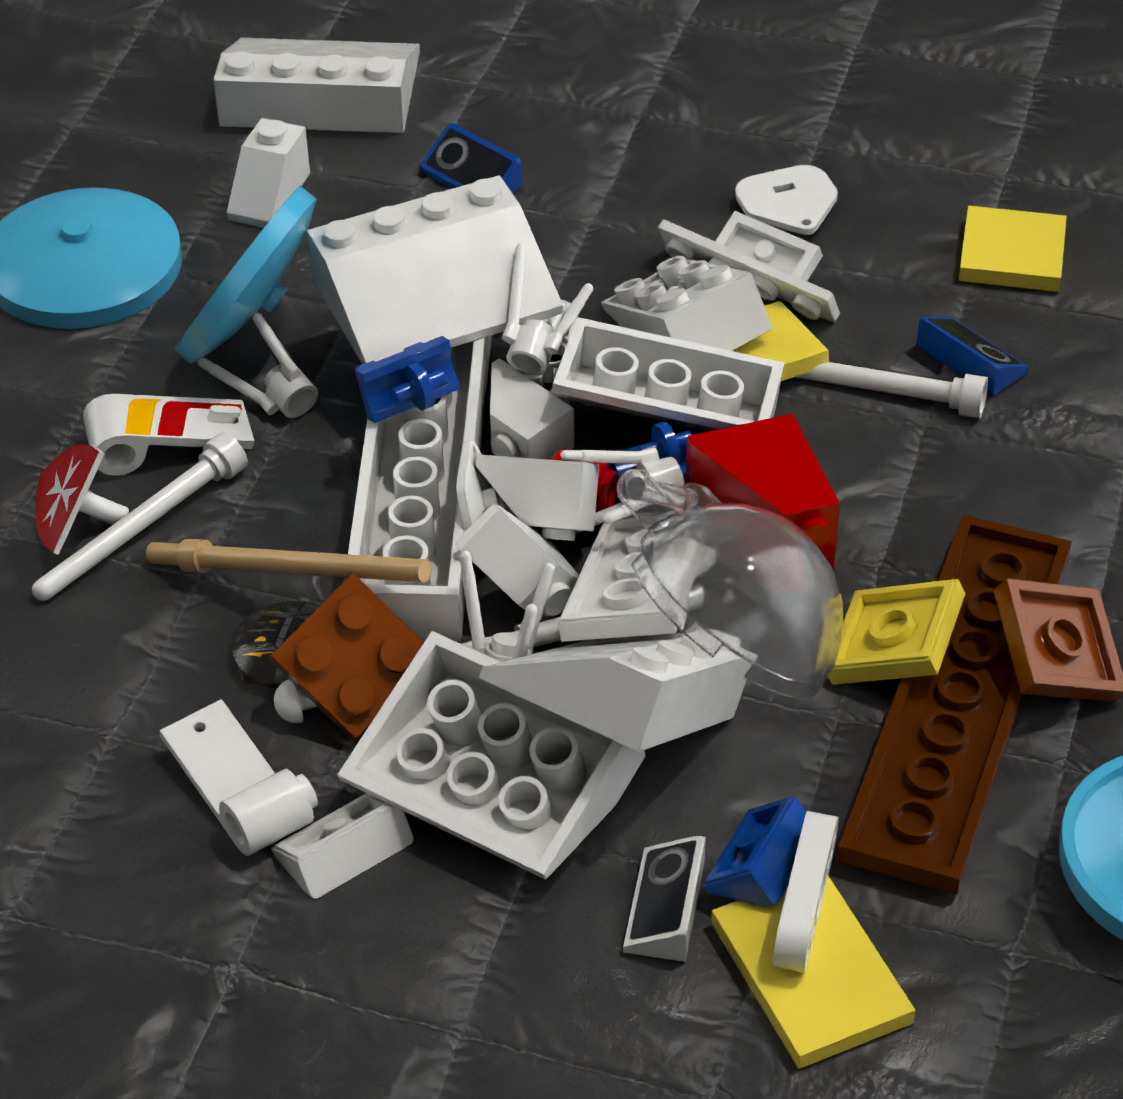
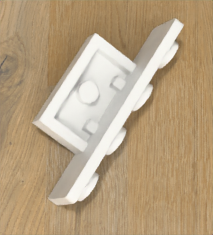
(775, 259)

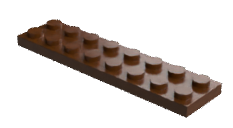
(950, 728)

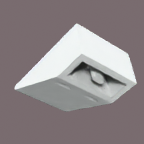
(692, 304)

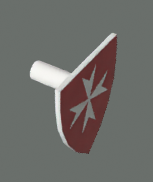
(65, 491)

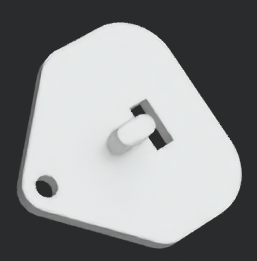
(794, 210)
(472, 488)

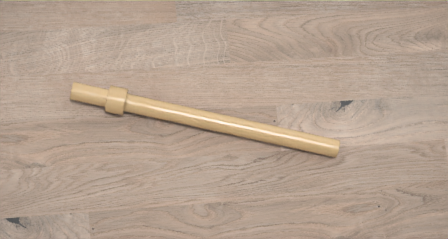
(201, 556)

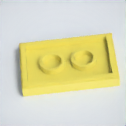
(839, 999)

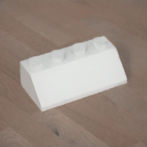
(665, 377)

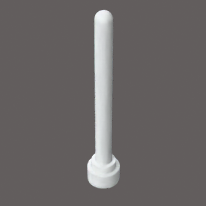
(964, 394)
(220, 459)

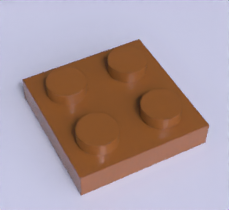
(1059, 640)
(348, 655)

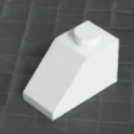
(268, 171)
(526, 416)
(545, 492)
(515, 559)

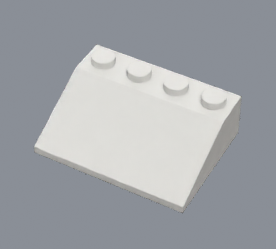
(316, 84)
(430, 270)
(629, 686)
(488, 761)

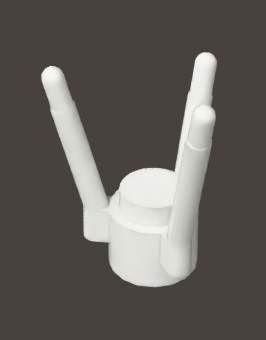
(536, 340)
(285, 384)
(662, 470)
(504, 644)

